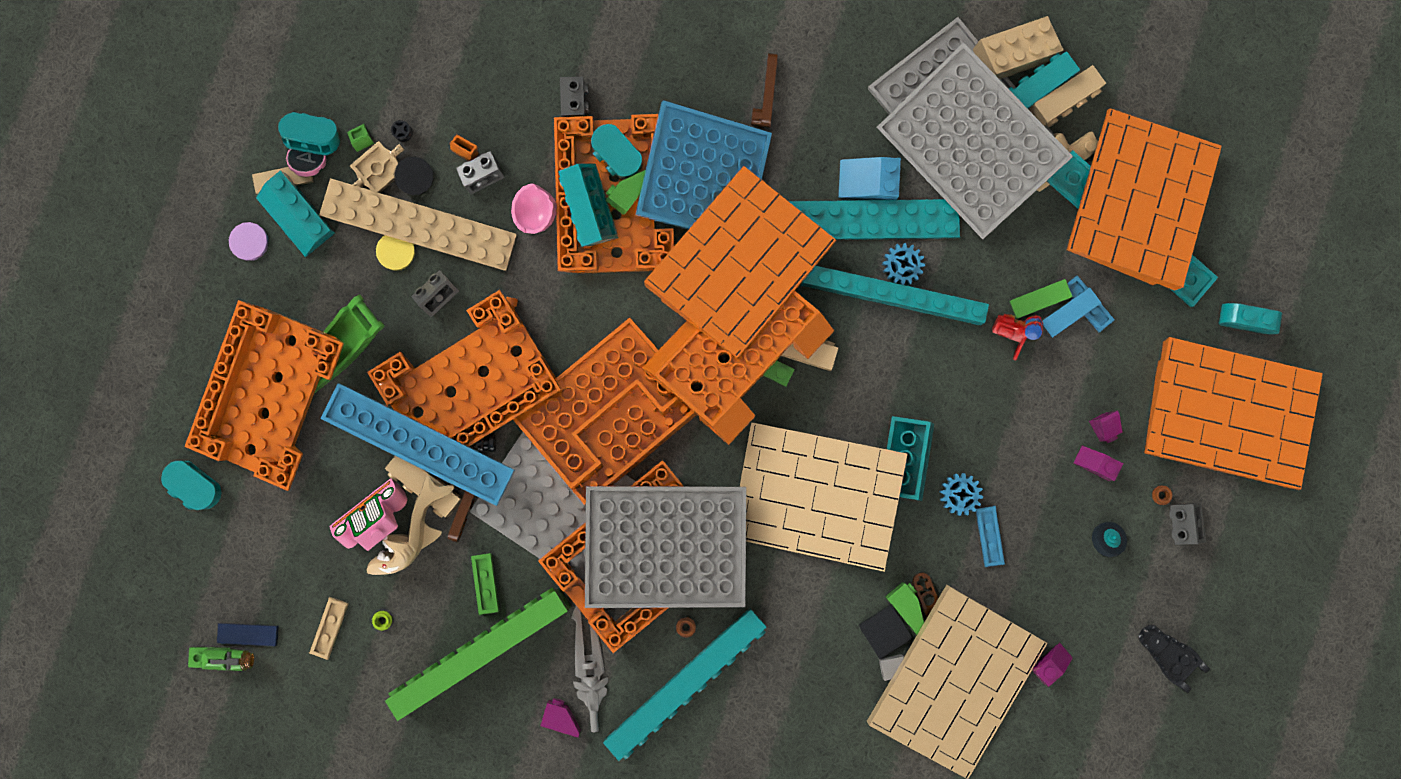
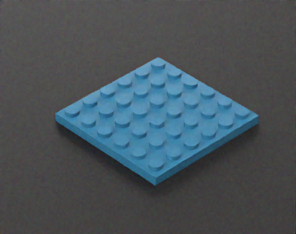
(694, 161)

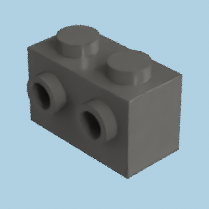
(573, 96)
(480, 172)
(434, 293)
(1187, 523)

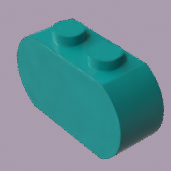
(309, 133)
(616, 152)
(1250, 318)
(191, 485)

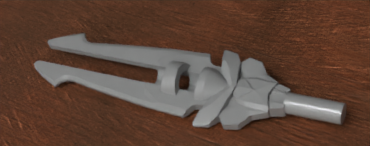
(590, 689)

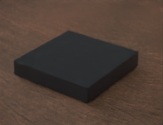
(885, 631)

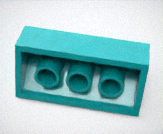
(587, 204)
(294, 213)
(914, 439)

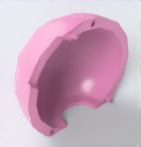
(533, 209)

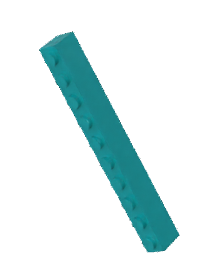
(896, 295)
(684, 684)

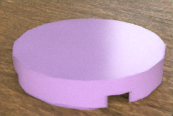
(248, 241)

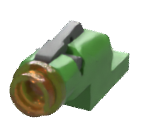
(220, 658)

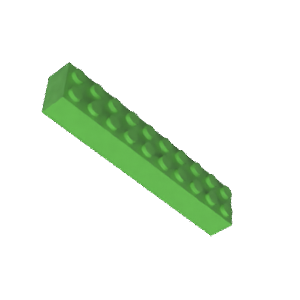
(475, 655)

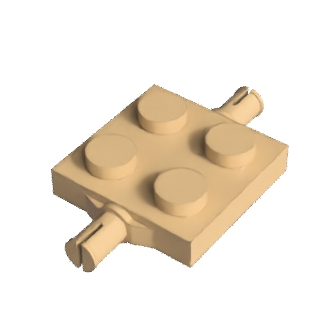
(376, 167)

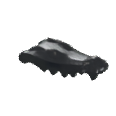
(1173, 657)

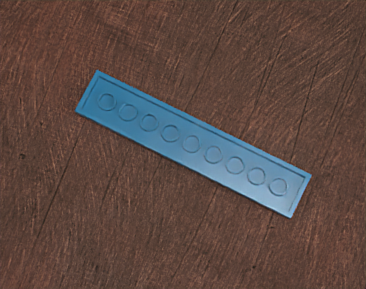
(417, 444)

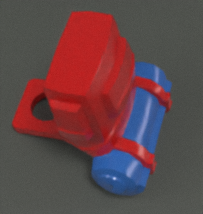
(1018, 330)

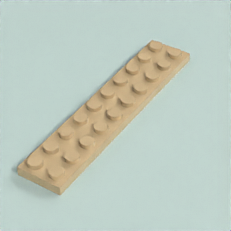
(418, 224)

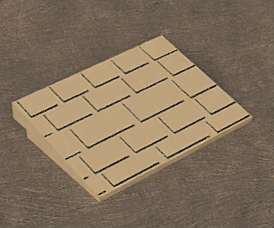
(821, 495)
(956, 682)

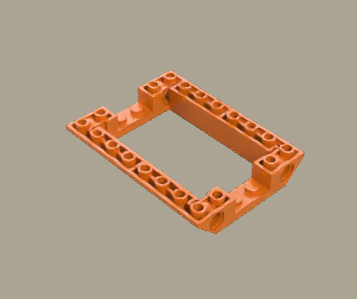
(556, 564)

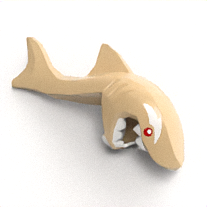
(407, 547)

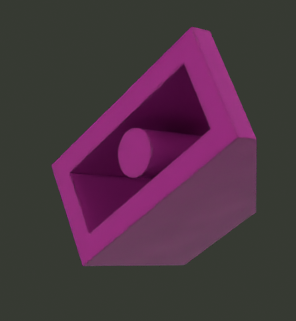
(1107, 426)
(1098, 463)
(1052, 665)
(560, 718)

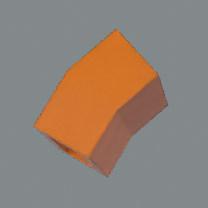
(468, 155)

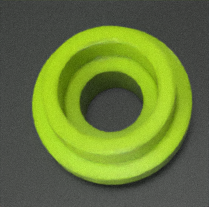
(375, 620)

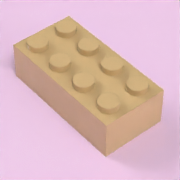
(1019, 48)

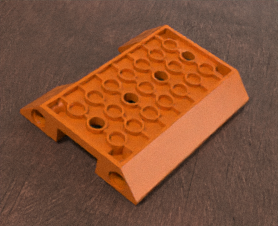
(640, 242)
(694, 358)
(246, 384)
(479, 401)

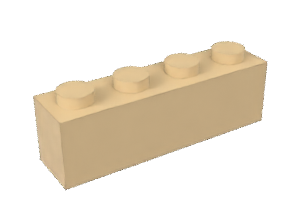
(1067, 96)
(822, 358)
(413, 481)

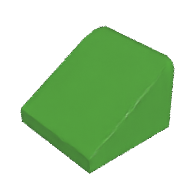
(360, 137)

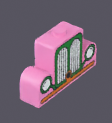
(371, 518)

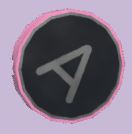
(305, 163)

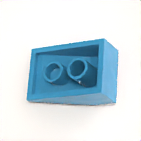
(870, 178)

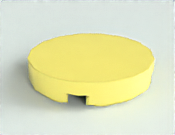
(394, 253)

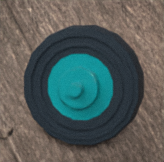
(1109, 539)

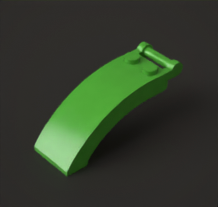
(354, 331)

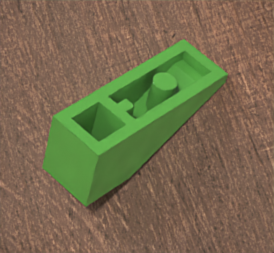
(625, 192)
(907, 605)

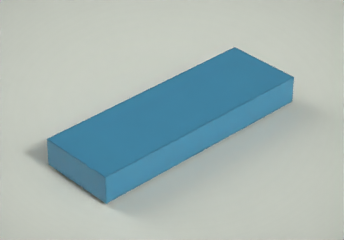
(1071, 312)
(1099, 316)
(990, 536)

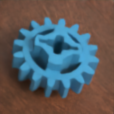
(910, 266)
(961, 486)

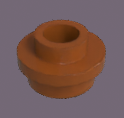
(1168, 495)
(681, 622)

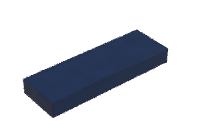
(247, 634)

